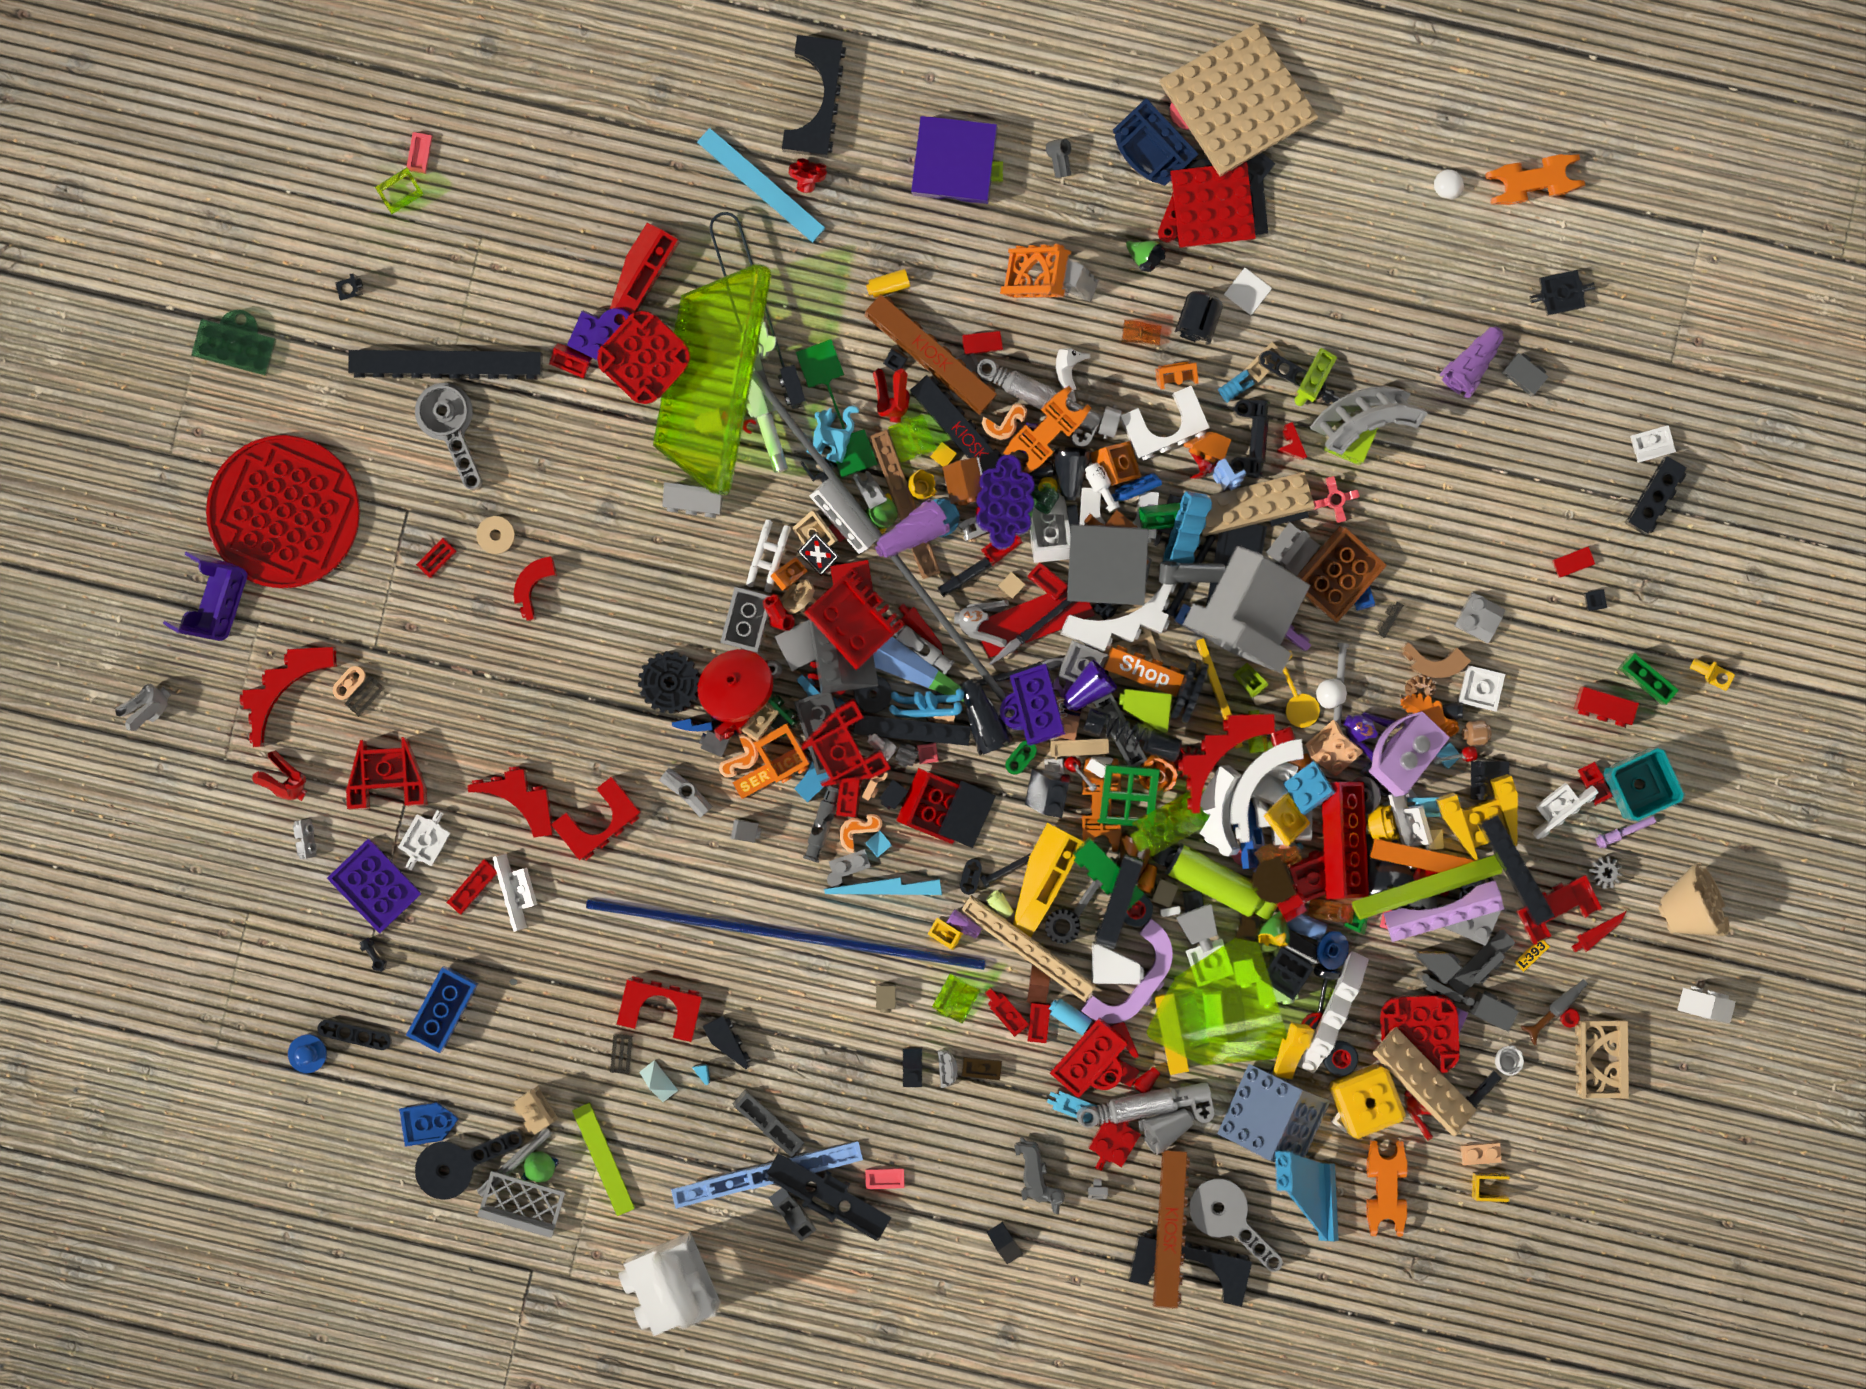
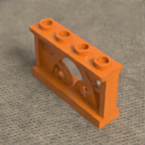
(1052, 278)

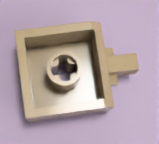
(535, 1110)

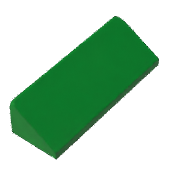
(1158, 516)

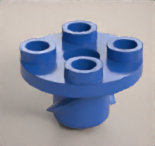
(307, 1053)

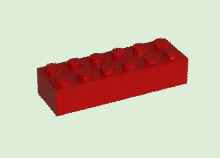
(1345, 842)

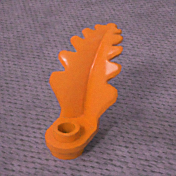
(1432, 710)

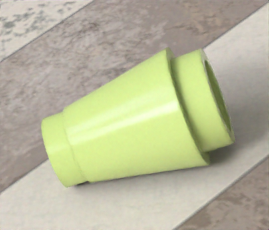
(999, 903)

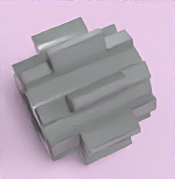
(906, 755)

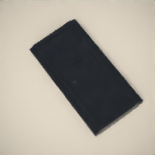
(1247, 537)

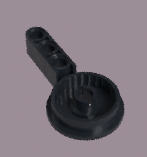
(460, 1163)

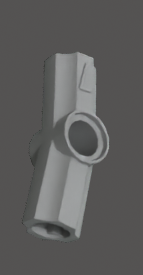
(695, 800)

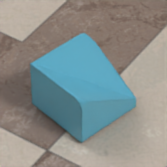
(1448, 750)
(878, 843)

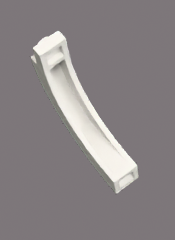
(1275, 756)

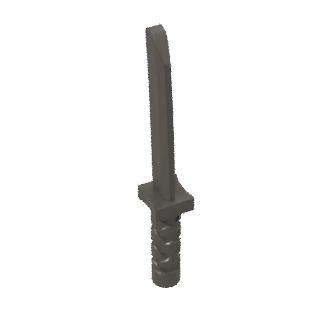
(1089, 893)

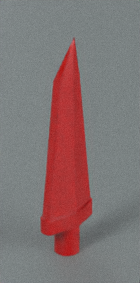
(918, 624)
(1594, 935)

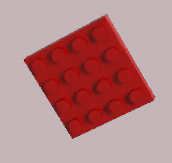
(1212, 206)

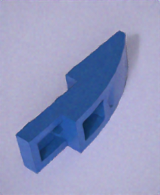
(1256, 841)

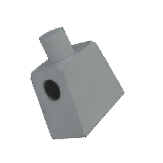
(1199, 926)

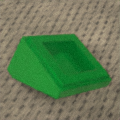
(1357, 925)

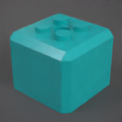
(1659, 789)

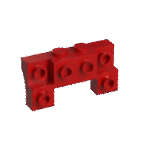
(1561, 900)

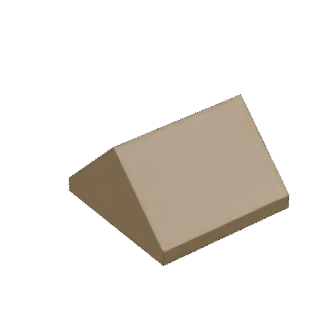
(813, 523)

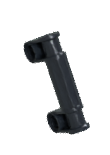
(1256, 411)

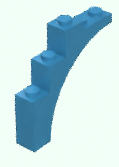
(810, 784)

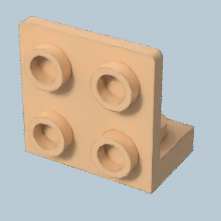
(1333, 749)

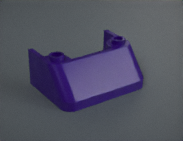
(218, 601)

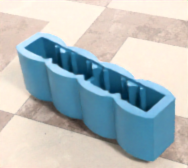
(1187, 527)

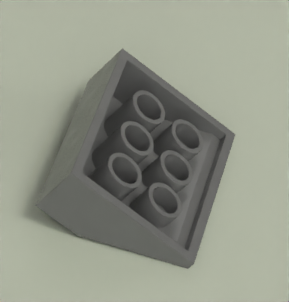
(834, 669)

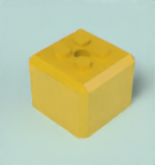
(1350, 1096)

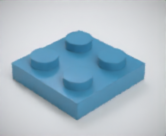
(1309, 788)

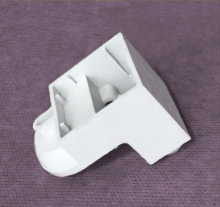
(670, 1285)

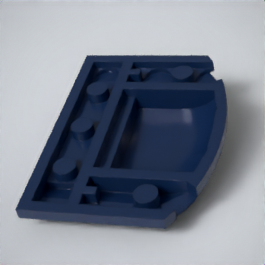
(1152, 144)

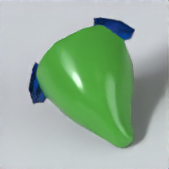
(539, 1167)

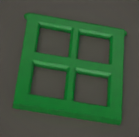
(1129, 795)

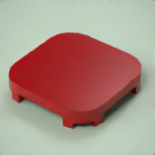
(644, 357)
(1428, 1024)

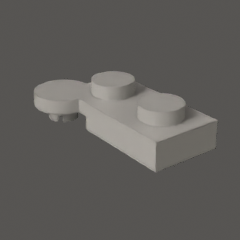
(847, 865)

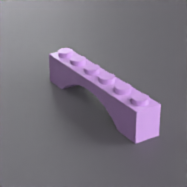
(1479, 902)

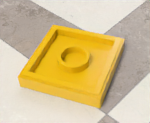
(1286, 819)

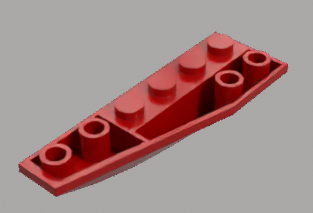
(642, 268)

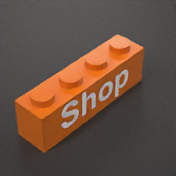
(1144, 671)

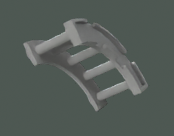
(1392, 409)

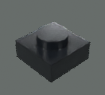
(1595, 600)

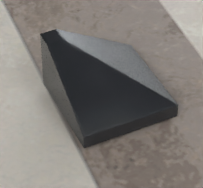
(895, 359)

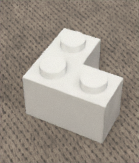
(1709, 1005)

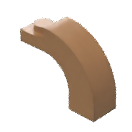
(1449, 666)

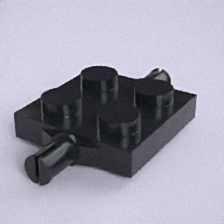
(1562, 292)

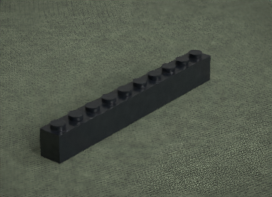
(445, 363)

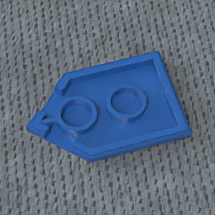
(1137, 487)
(426, 1123)

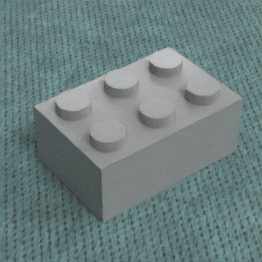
(745, 620)

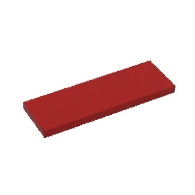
(1021, 617)

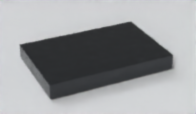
(967, 814)

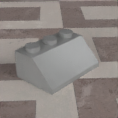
(691, 499)

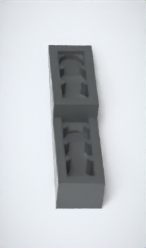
(768, 1123)

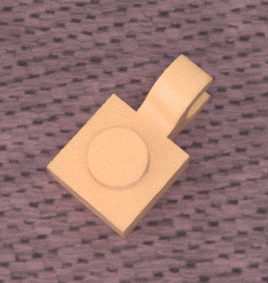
(871, 789)

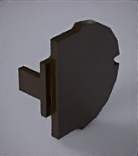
(1273, 881)

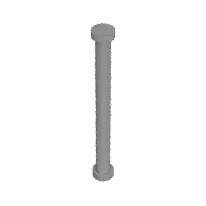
(1340, 676)

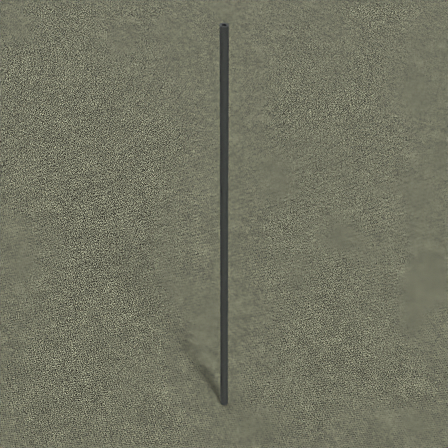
(877, 534)

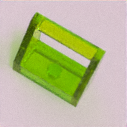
(405, 200)

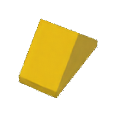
(945, 933)

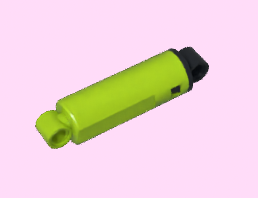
(1214, 880)

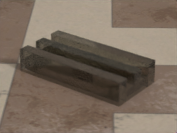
(368, 691)
(629, 1053)

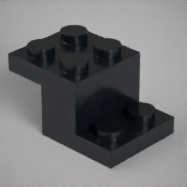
(1288, 970)

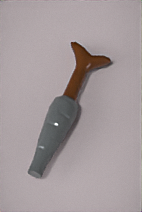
(1556, 1009)

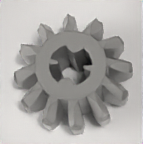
(1612, 875)

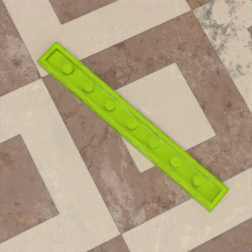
(1426, 887)

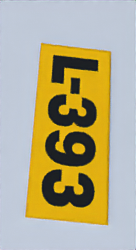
(1531, 955)

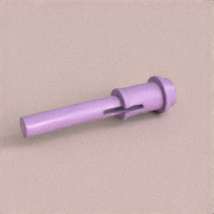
(1616, 835)

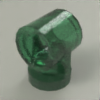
(1045, 499)

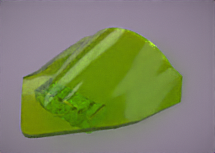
(1221, 1009)

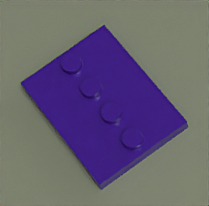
(374, 885)

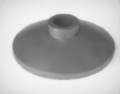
(1373, 791)

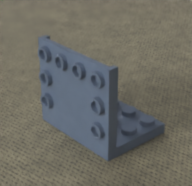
(1272, 1115)

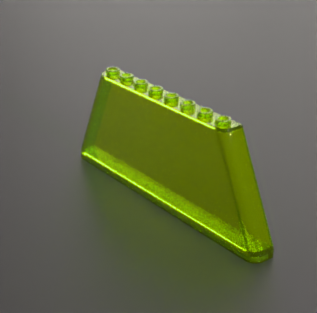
(707, 404)

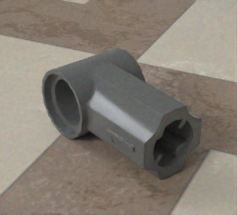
(1059, 152)

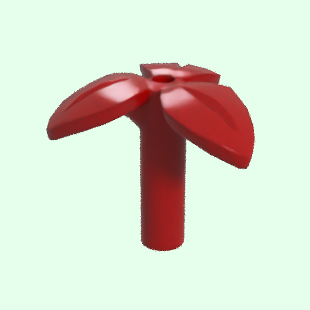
(1204, 467)

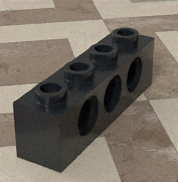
(1666, 467)

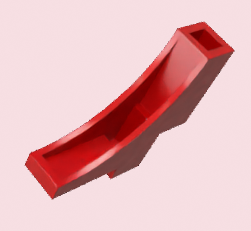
(514, 789)

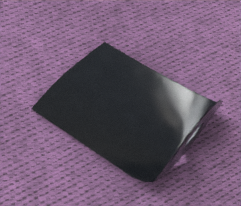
(1385, 873)

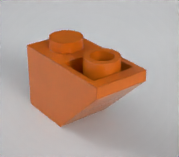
(1210, 444)

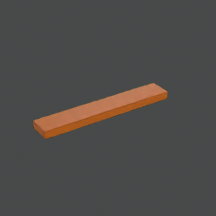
(1416, 856)

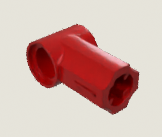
(777, 614)

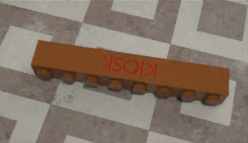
(930, 354)
(1169, 1229)

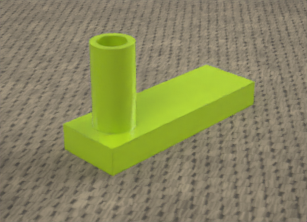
(1315, 377)

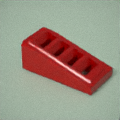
(1123, 1031)

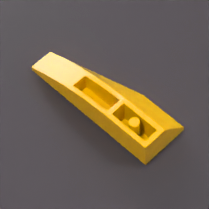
(1044, 876)

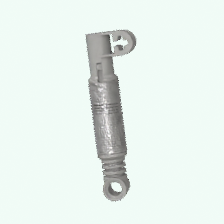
(1037, 395)
(1151, 1104)

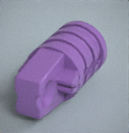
(963, 924)

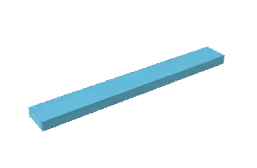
(761, 185)

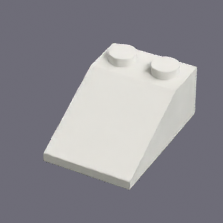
(1050, 536)

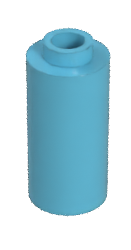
(1070, 1016)

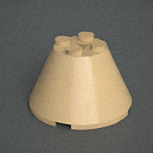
(1695, 905)

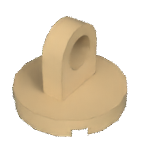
(798, 596)

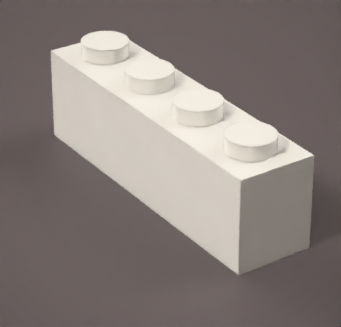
(842, 516)

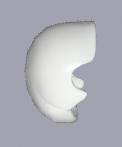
(1449, 184)
(1331, 693)
(1509, 1060)

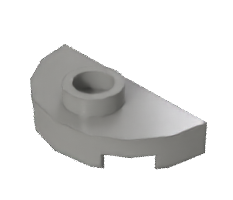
(947, 1068)

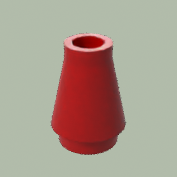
(1147, 1080)

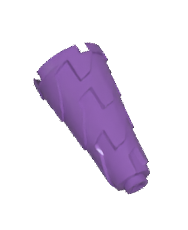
(1468, 368)
(919, 527)

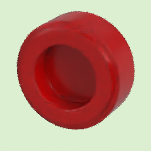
(1570, 1018)

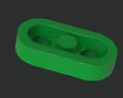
(1020, 757)

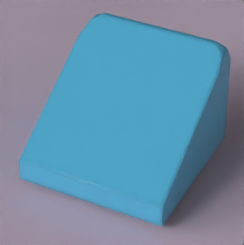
(703, 1072)

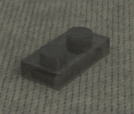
(1392, 612)

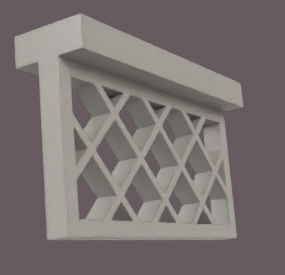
(516, 1220)

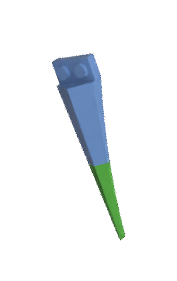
(904, 663)

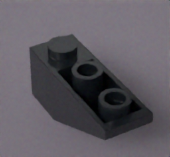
(722, 1037)

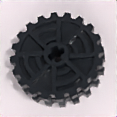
(656, 689)
(1189, 691)

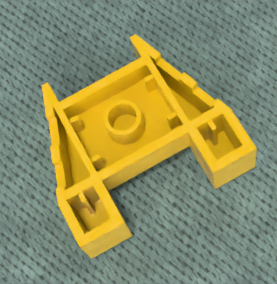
(1464, 821)

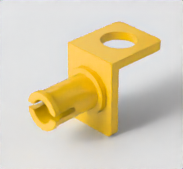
(1711, 673)

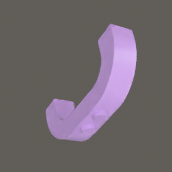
(1142, 993)

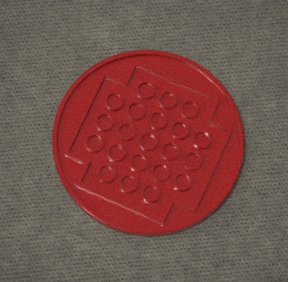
(283, 511)

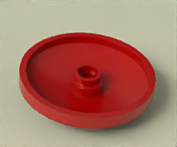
(735, 685)

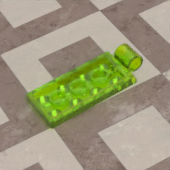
(1167, 825)

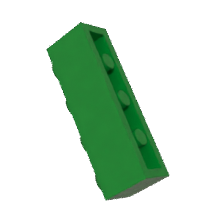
(1101, 868)

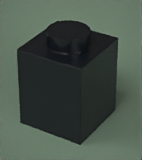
(893, 795)

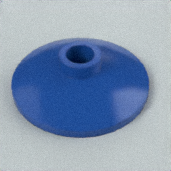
(1332, 950)

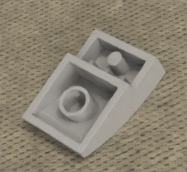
(797, 645)

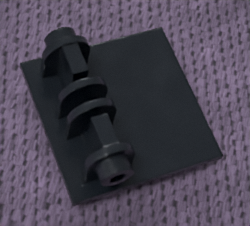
(1481, 775)

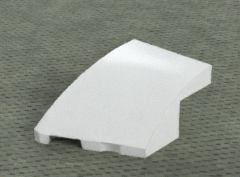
(1260, 809)

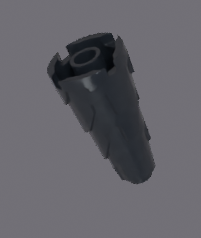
(985, 722)

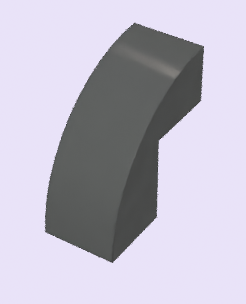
(792, 1213)

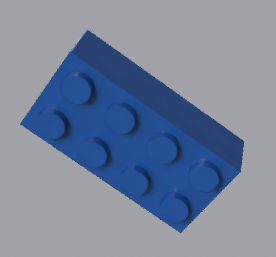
(442, 1009)

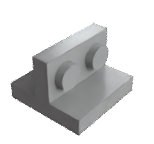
(1293, 548)

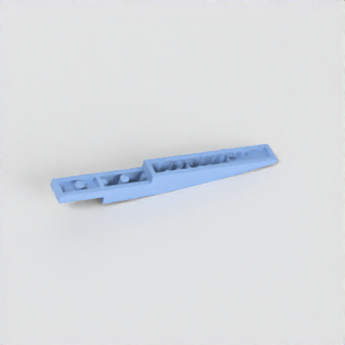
(755, 1176)

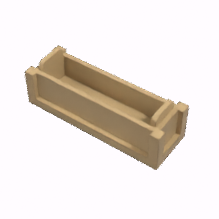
(1079, 747)

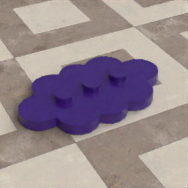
(1005, 501)

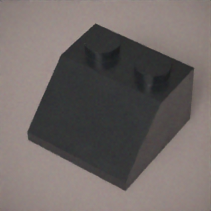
(1047, 792)

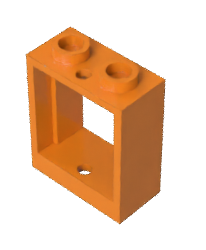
(797, 745)

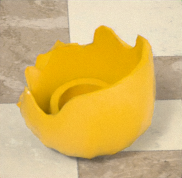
(922, 485)

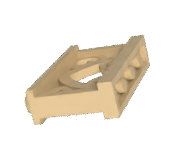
(1621, 1079)

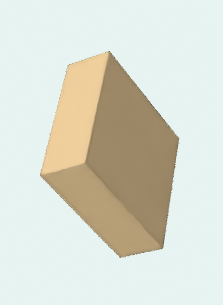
(1011, 585)

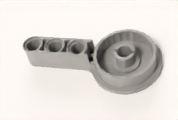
(448, 427)
(1230, 1220)

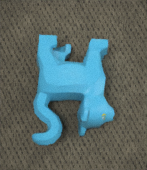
(833, 437)

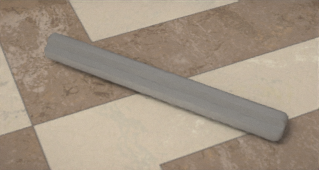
(519, 1157)

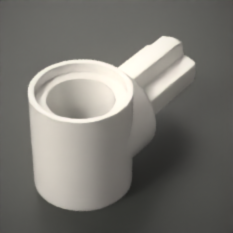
(884, 744)

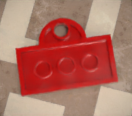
(1091, 1060)

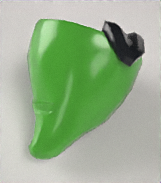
(1146, 254)

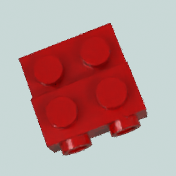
(1310, 875)

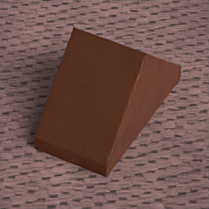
(1038, 986)

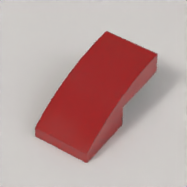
(1592, 776)

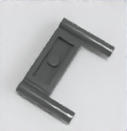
(1435, 987)

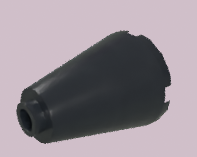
(1070, 470)

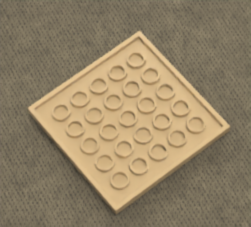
(1238, 99)

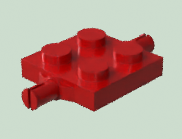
(1113, 1143)

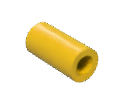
(888, 283)

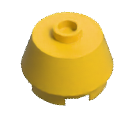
(1382, 824)

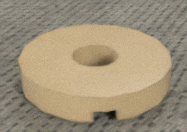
(484, 535)

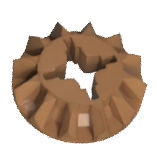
(1420, 681)

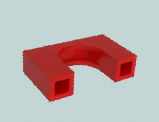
(623, 812)
(686, 1003)

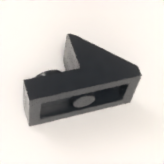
(912, 1067)

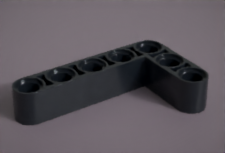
(1110, 928)

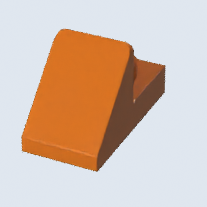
(789, 573)

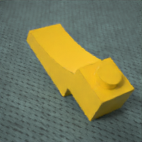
(1292, 1049)

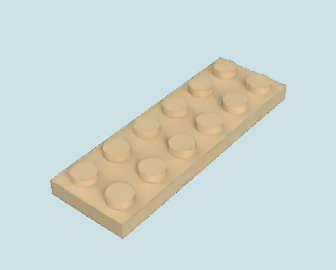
(1258, 503)
(1424, 1081)

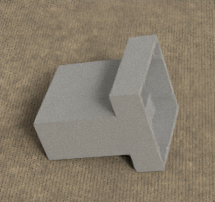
(1251, 610)

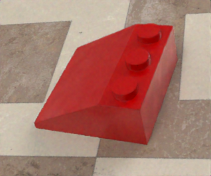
(928, 803)

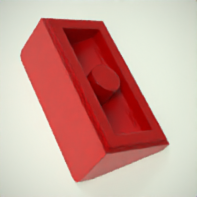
(570, 360)

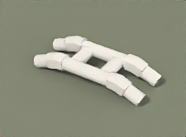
(763, 544)

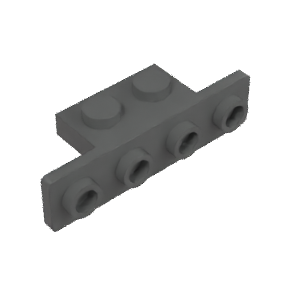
(1482, 963)

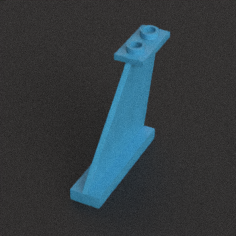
(1312, 1189)

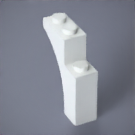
(1217, 803)

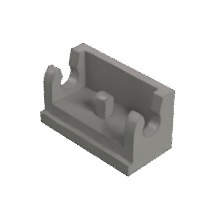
(870, 490)

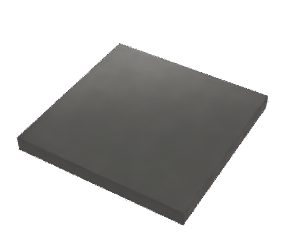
(1107, 564)

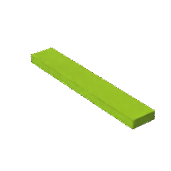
(603, 1159)

